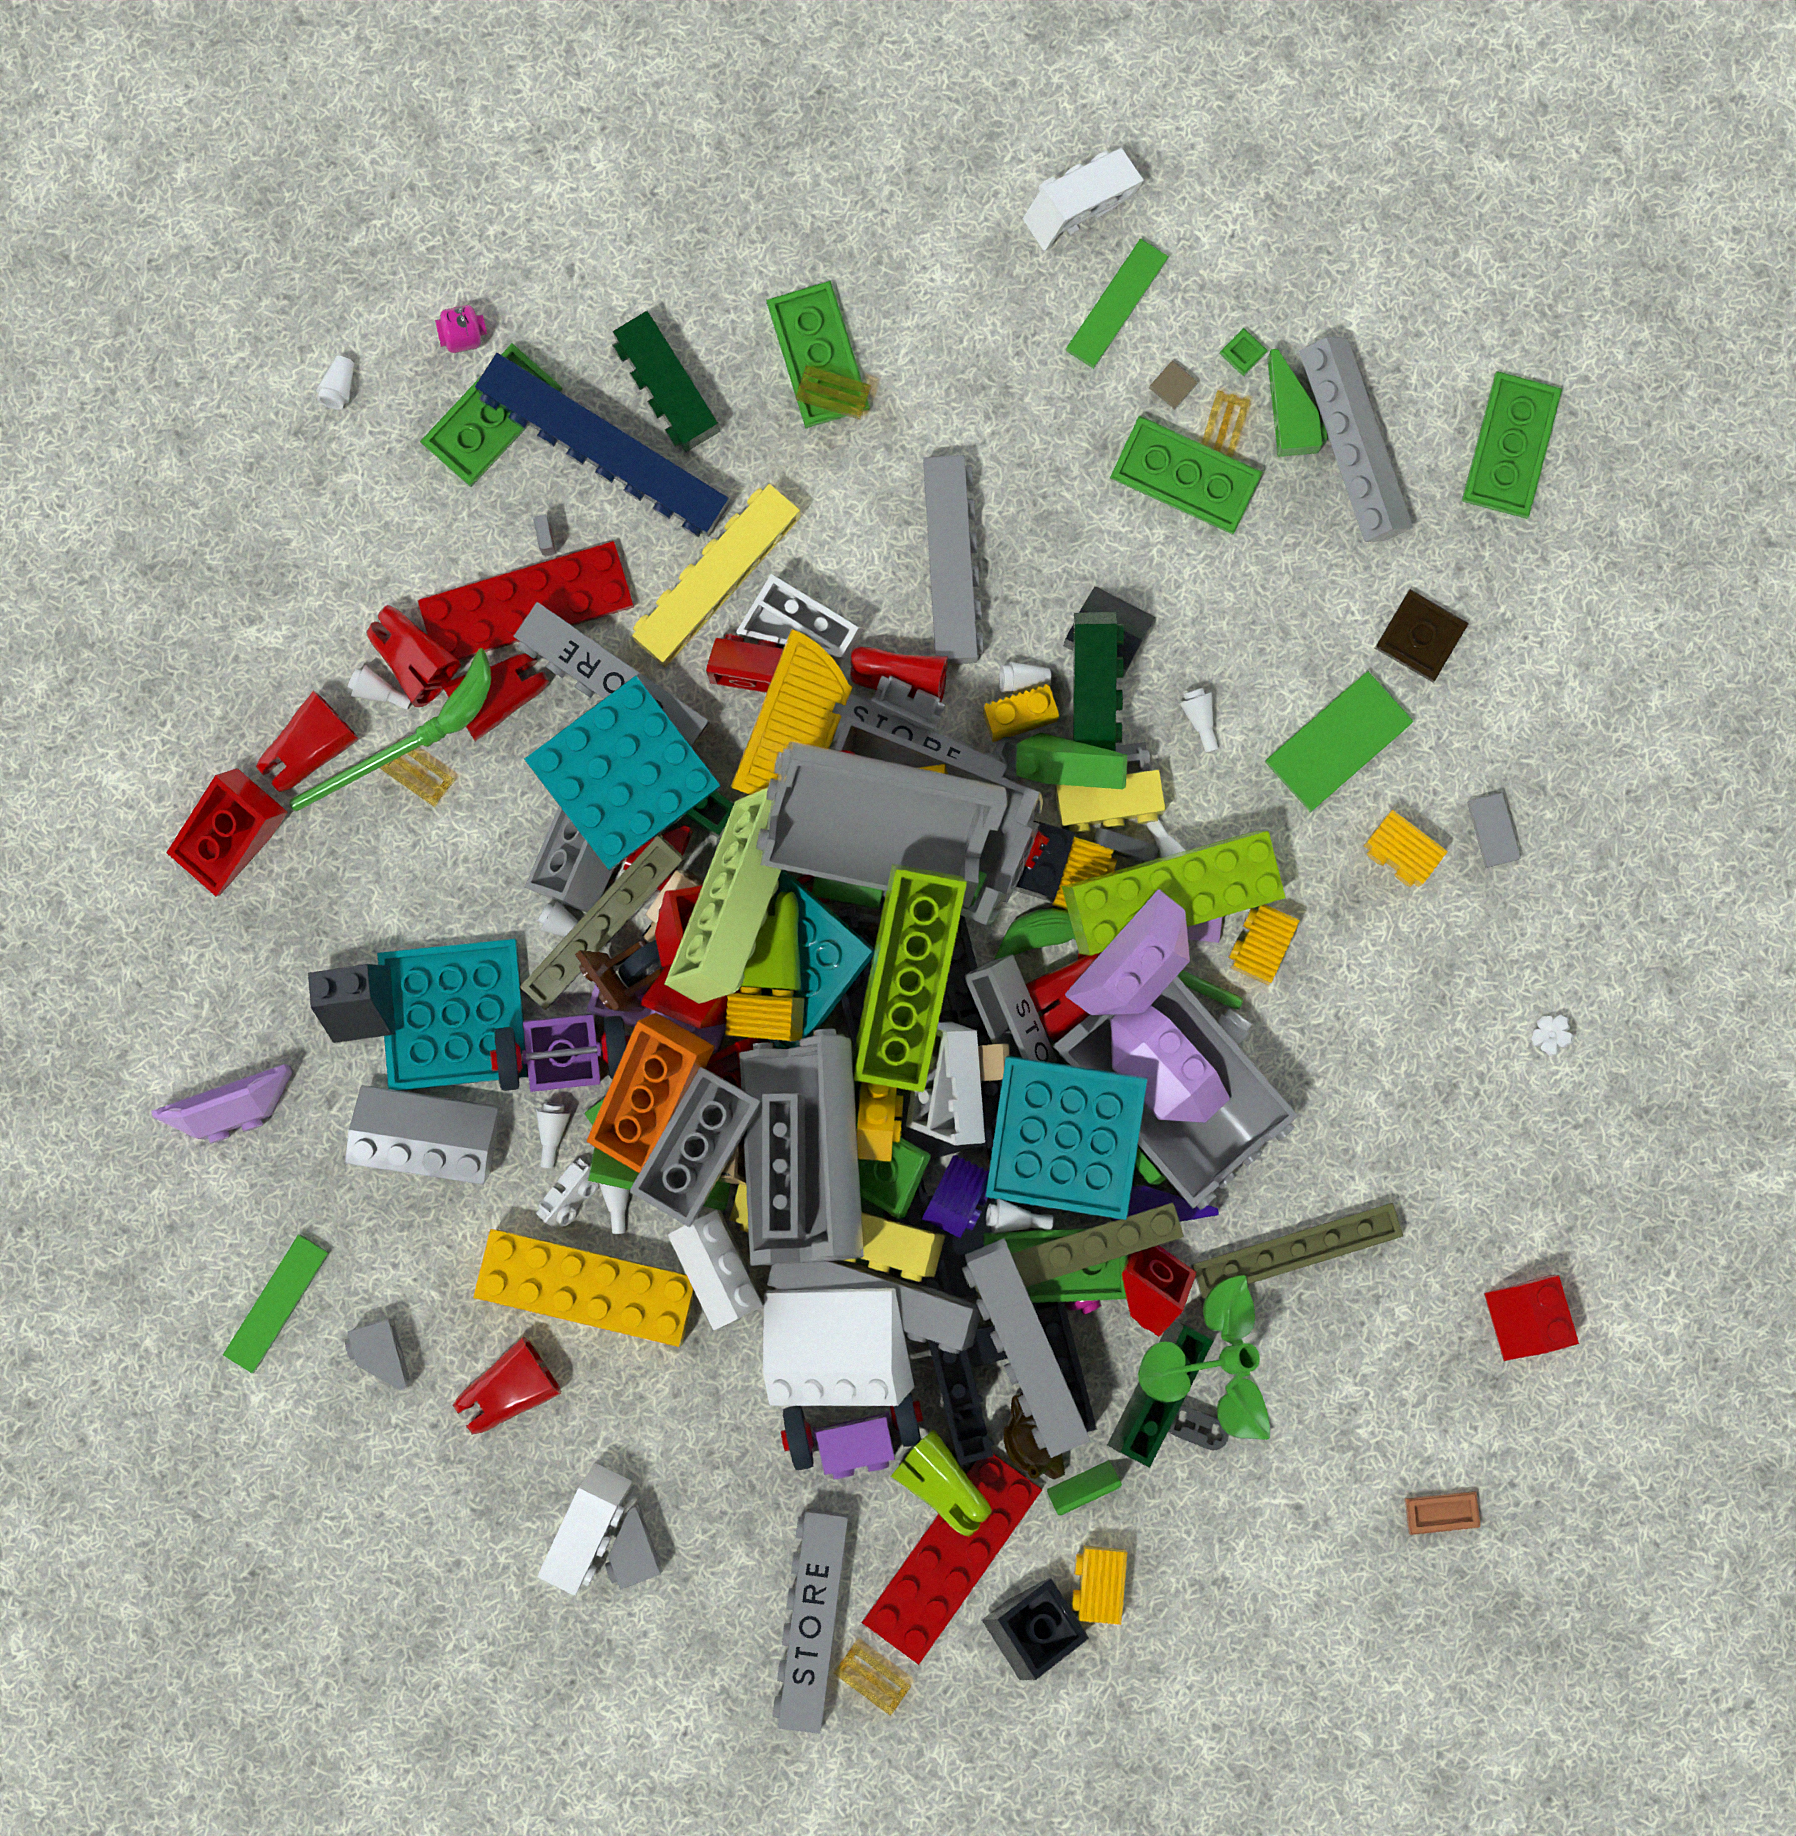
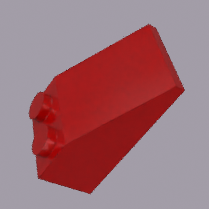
(226, 830)

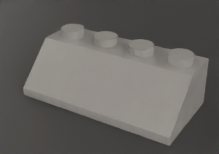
(568, 867)
(422, 1134)
(695, 1146)

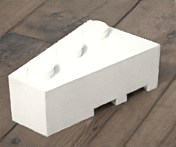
(1081, 195)
(785, 608)
(952, 1091)
(585, 1530)

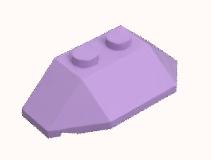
(1137, 961)
(1179, 1077)
(228, 1107)

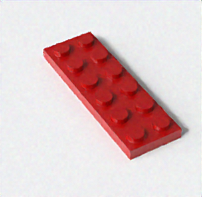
(492, 610)
(948, 1564)

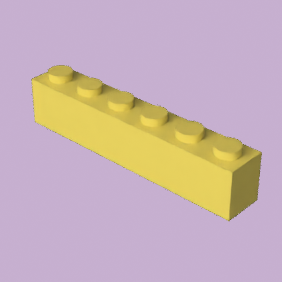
(716, 575)
(884, 1242)

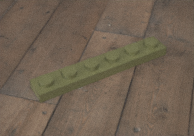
(603, 921)
(1097, 1245)
(1301, 1248)

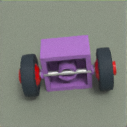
(558, 1052)
(852, 1442)

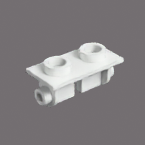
(560, 1208)

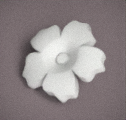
(1552, 1034)

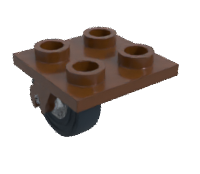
(637, 968)

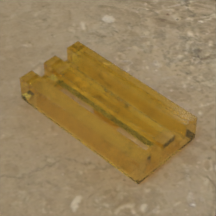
(1231, 401)
(829, 404)
(440, 790)
(848, 1661)

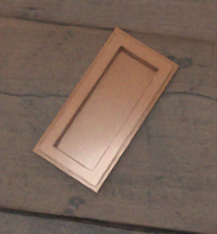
(1442, 1513)

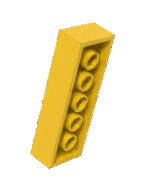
(585, 1287)

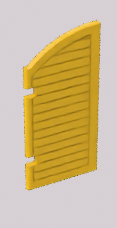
(794, 710)

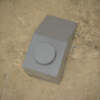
(379, 1352)
(633, 1552)

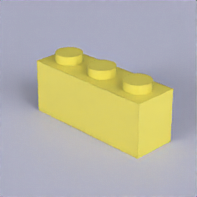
(1092, 805)

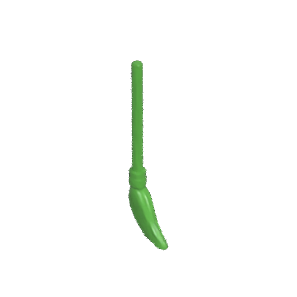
(453, 717)
(1054, 927)

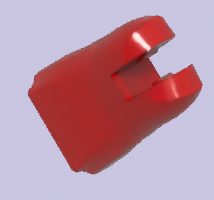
(412, 656)
(916, 670)
(505, 693)
(306, 743)
(1049, 997)
(508, 1388)

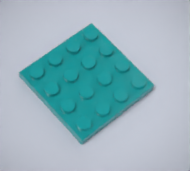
(622, 773)
(829, 958)
(448, 1012)
(1066, 1137)

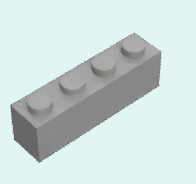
(783, 1167)

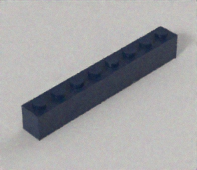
(602, 445)

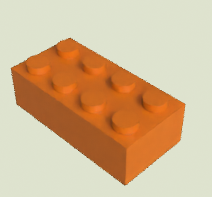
(647, 1089)

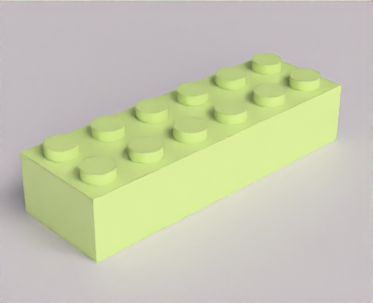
(727, 908)

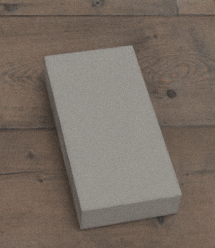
(1493, 830)

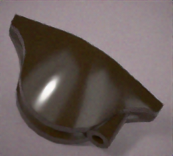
(1023, 1447)

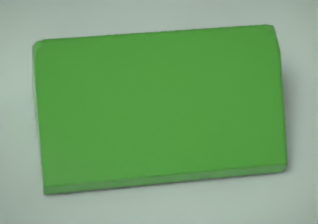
(1084, 1488)

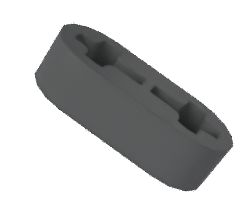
(1126, 845)
(1195, 1437)

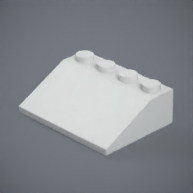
(834, 1348)

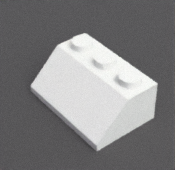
(716, 1269)

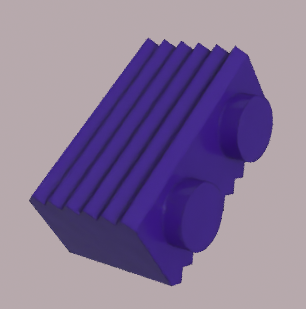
(957, 1196)

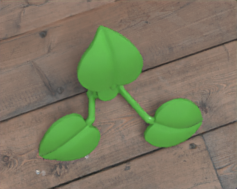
(1164, 1371)

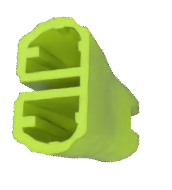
(776, 954)
(942, 1484)

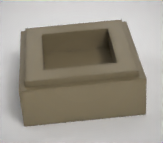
(1173, 385)

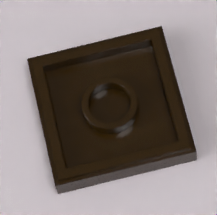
(1421, 635)

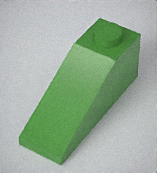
(1294, 414)
(1069, 762)

